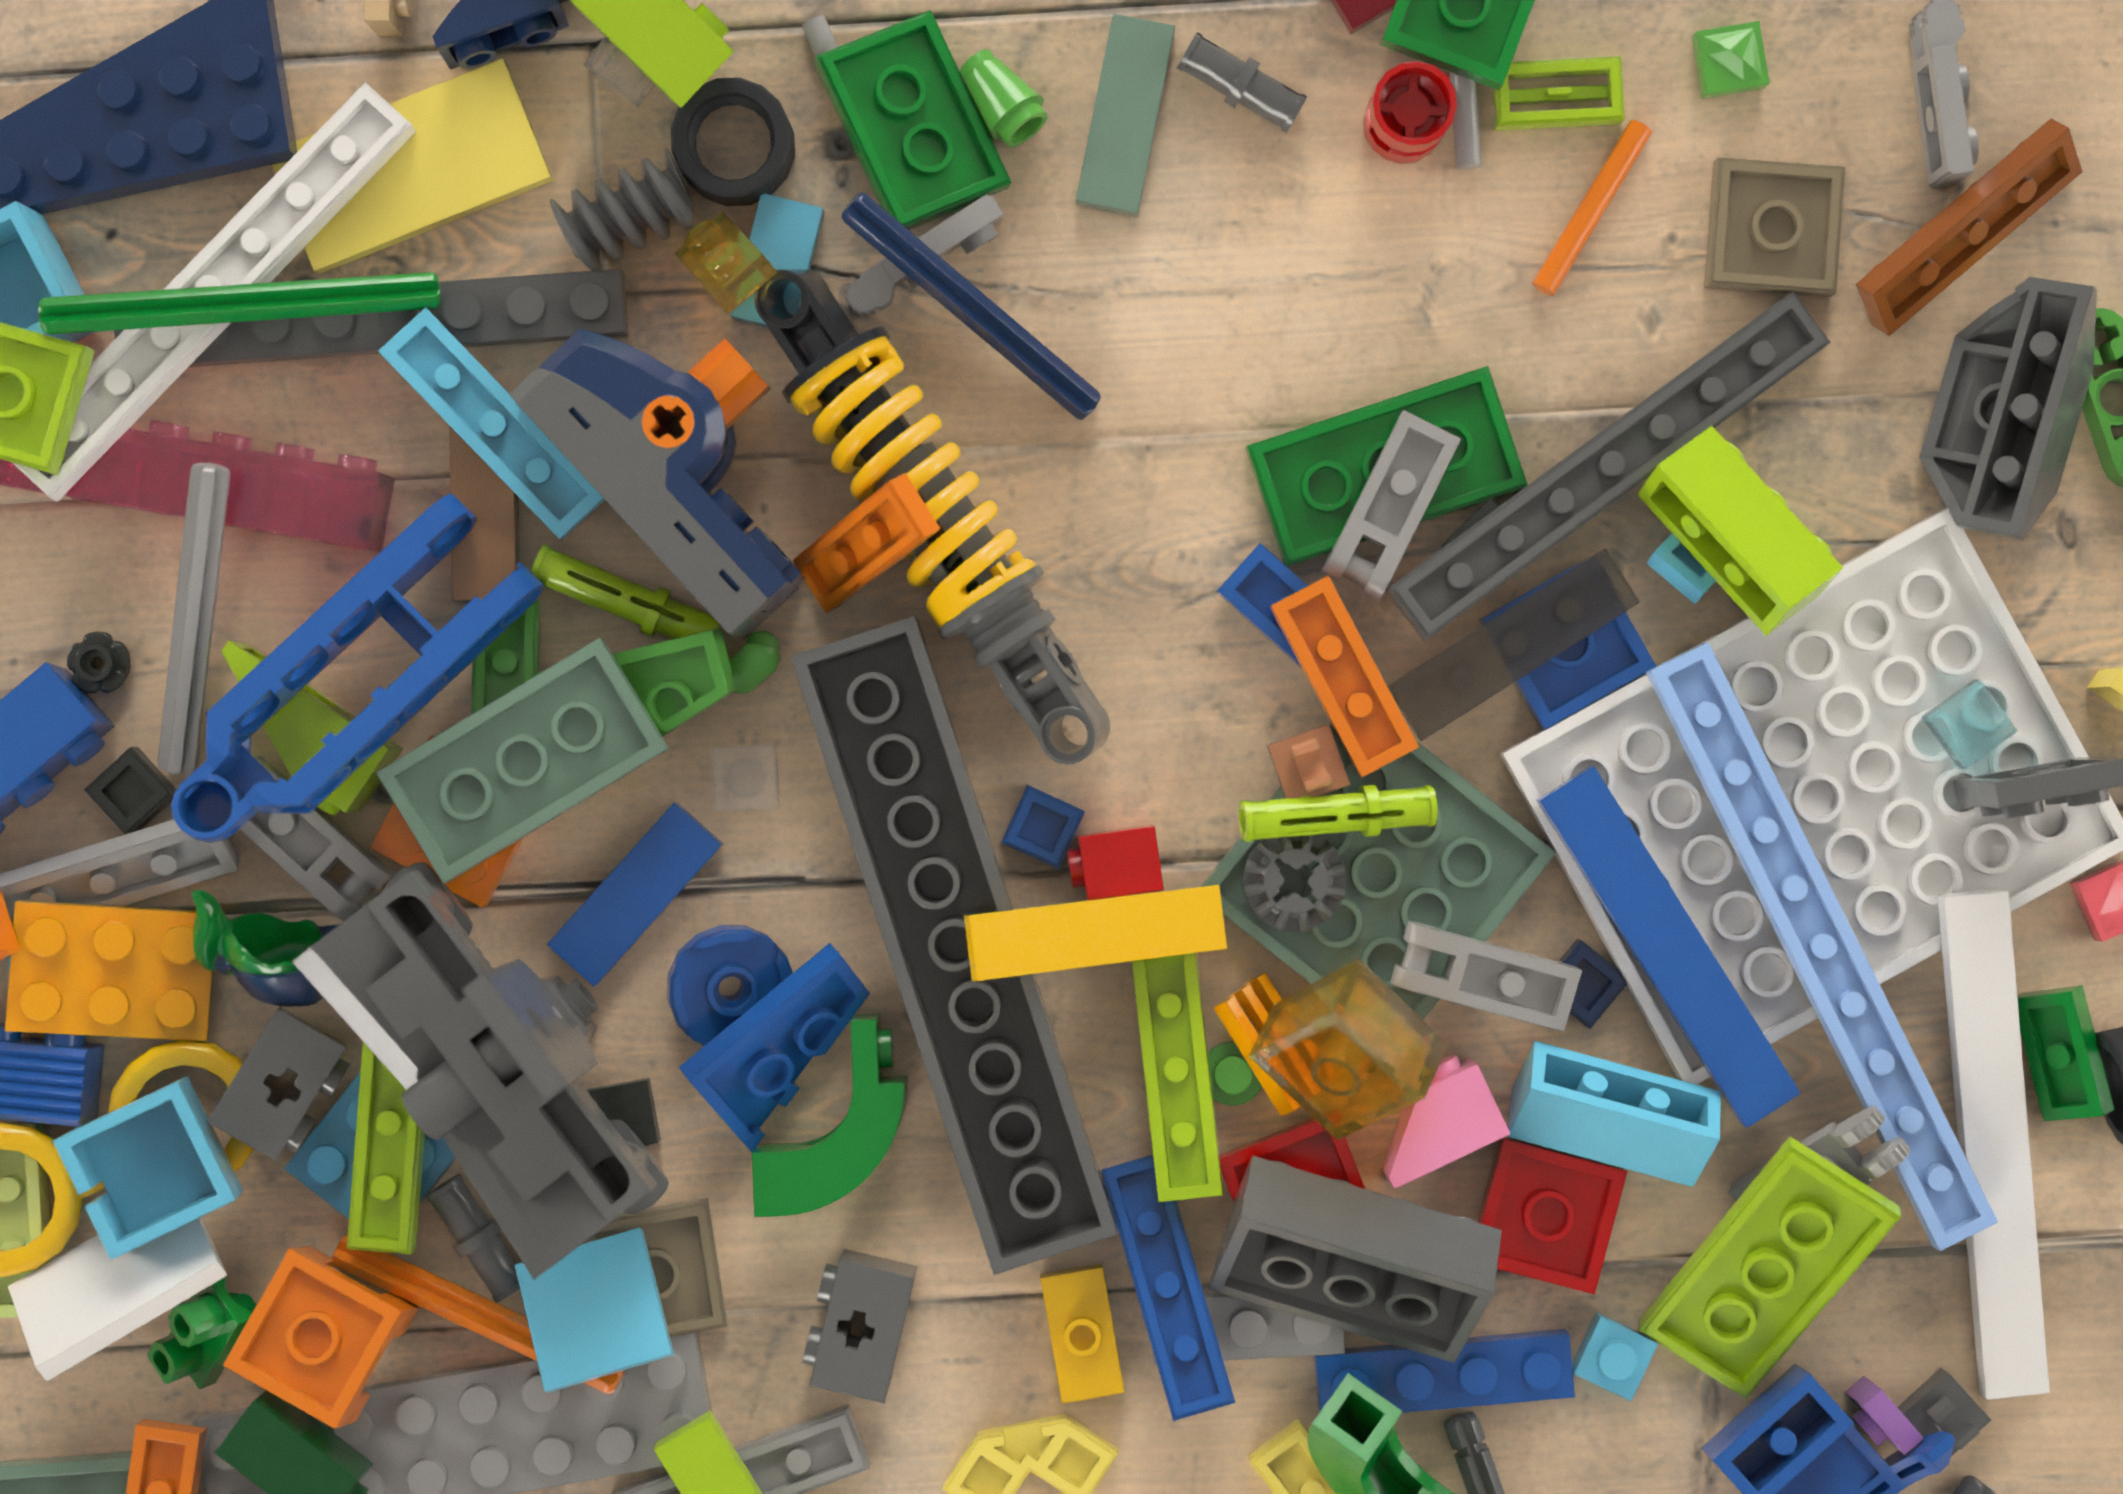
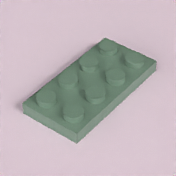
(523, 760)

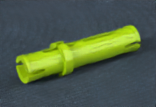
(556, 572)
(1337, 813)

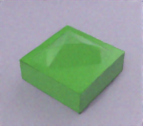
(1730, 59)

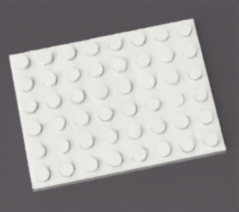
(1872, 787)

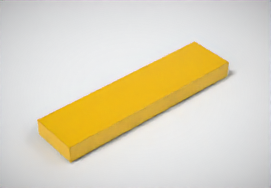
(1095, 932)

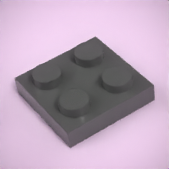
(2023, 789)

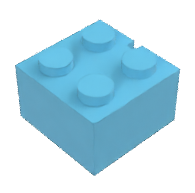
(31, 269)
(155, 1163)

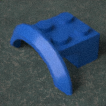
(1806, 1444)

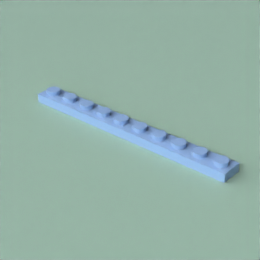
(1820, 943)

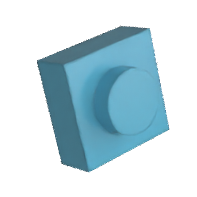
(1681, 569)
(1613, 1356)

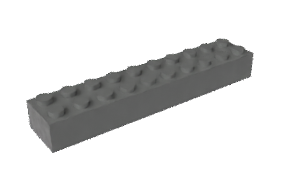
(924, 871)

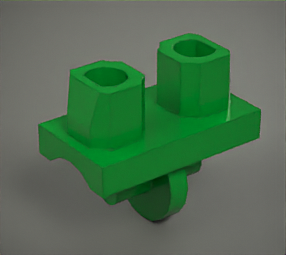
(201, 1335)

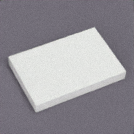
(92, 1301)

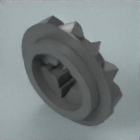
(1294, 912)

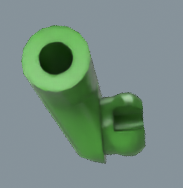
(755, 661)

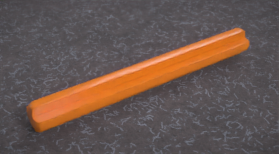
(448, 1301)

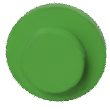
(1231, 1075)

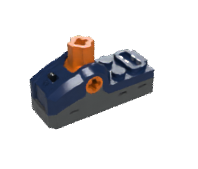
(612, 421)

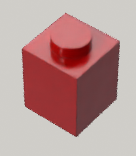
(1117, 863)

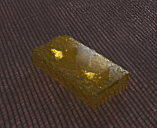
(724, 261)

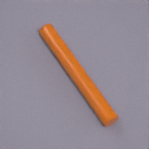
(1592, 207)

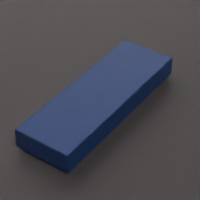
(635, 894)

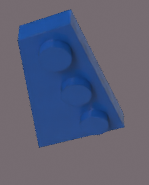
(766, 1049)

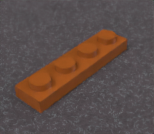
(1970, 227)

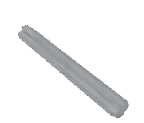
(193, 617)

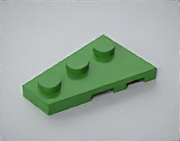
(679, 676)

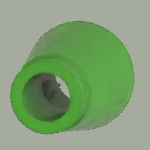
(1004, 100)

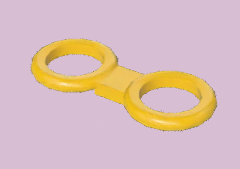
(126, 1090)

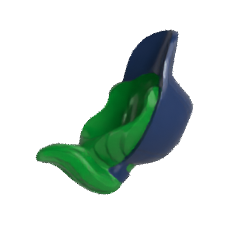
(256, 951)

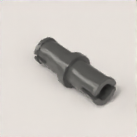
(1241, 82)
(476, 1237)

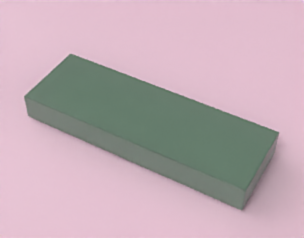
(1125, 115)

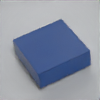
(1043, 826)

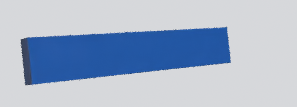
(1668, 946)

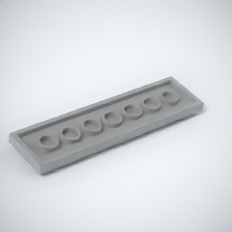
(500, 1429)

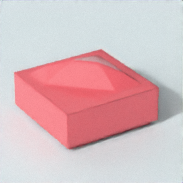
(2102, 900)

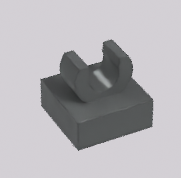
(1946, 1407)

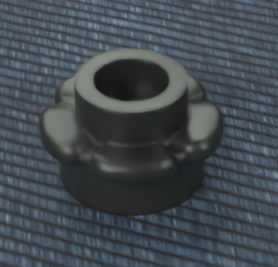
(115, 663)

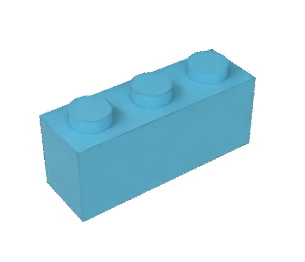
(1615, 1114)

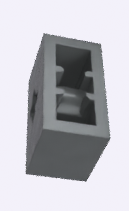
(246, 1106)
(852, 1362)

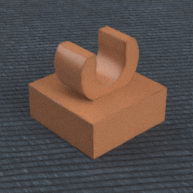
(1308, 763)

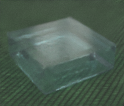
(1969, 724)

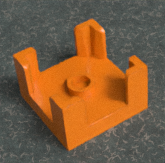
(318, 1337)

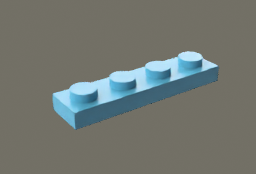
(491, 423)

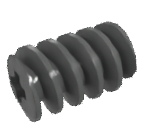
(625, 212)

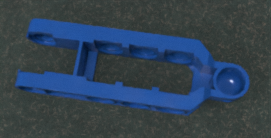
(236, 786)

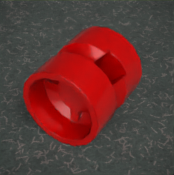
(1409, 112)

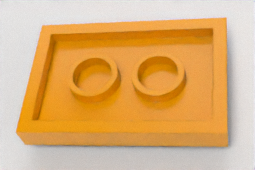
(107, 972)

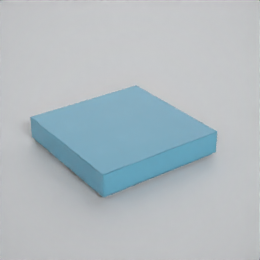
(595, 1311)

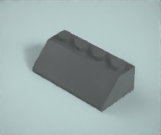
(1356, 1259)

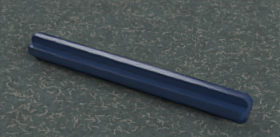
(970, 305)

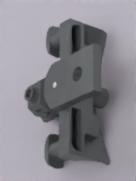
(487, 1065)

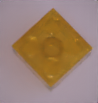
(1348, 1050)

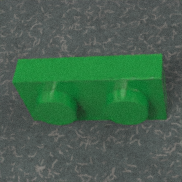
(2063, 1054)

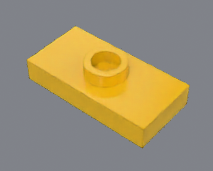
(1082, 1333)

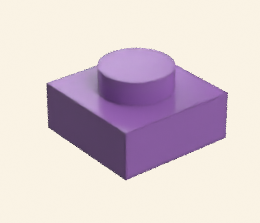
(1881, 1418)

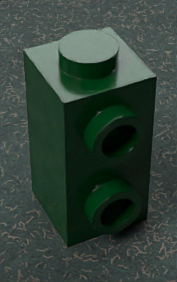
(291, 1451)

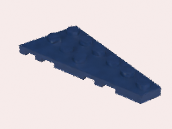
(158, 115)

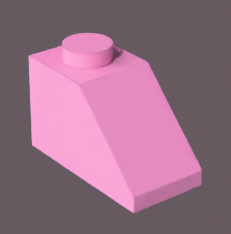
(1446, 1125)

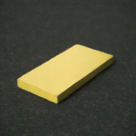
(465, 156)

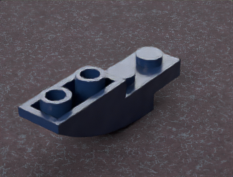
(484, 27)

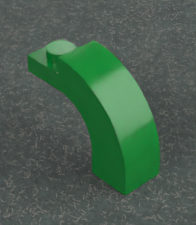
(825, 1169)
(1359, 1446)

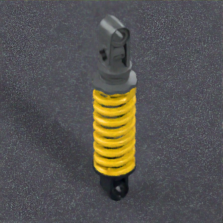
(843, 383)

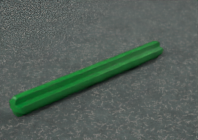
(238, 303)

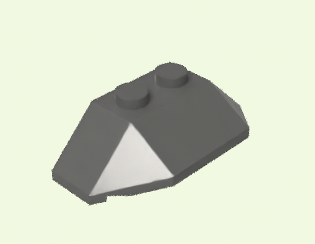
(2012, 406)

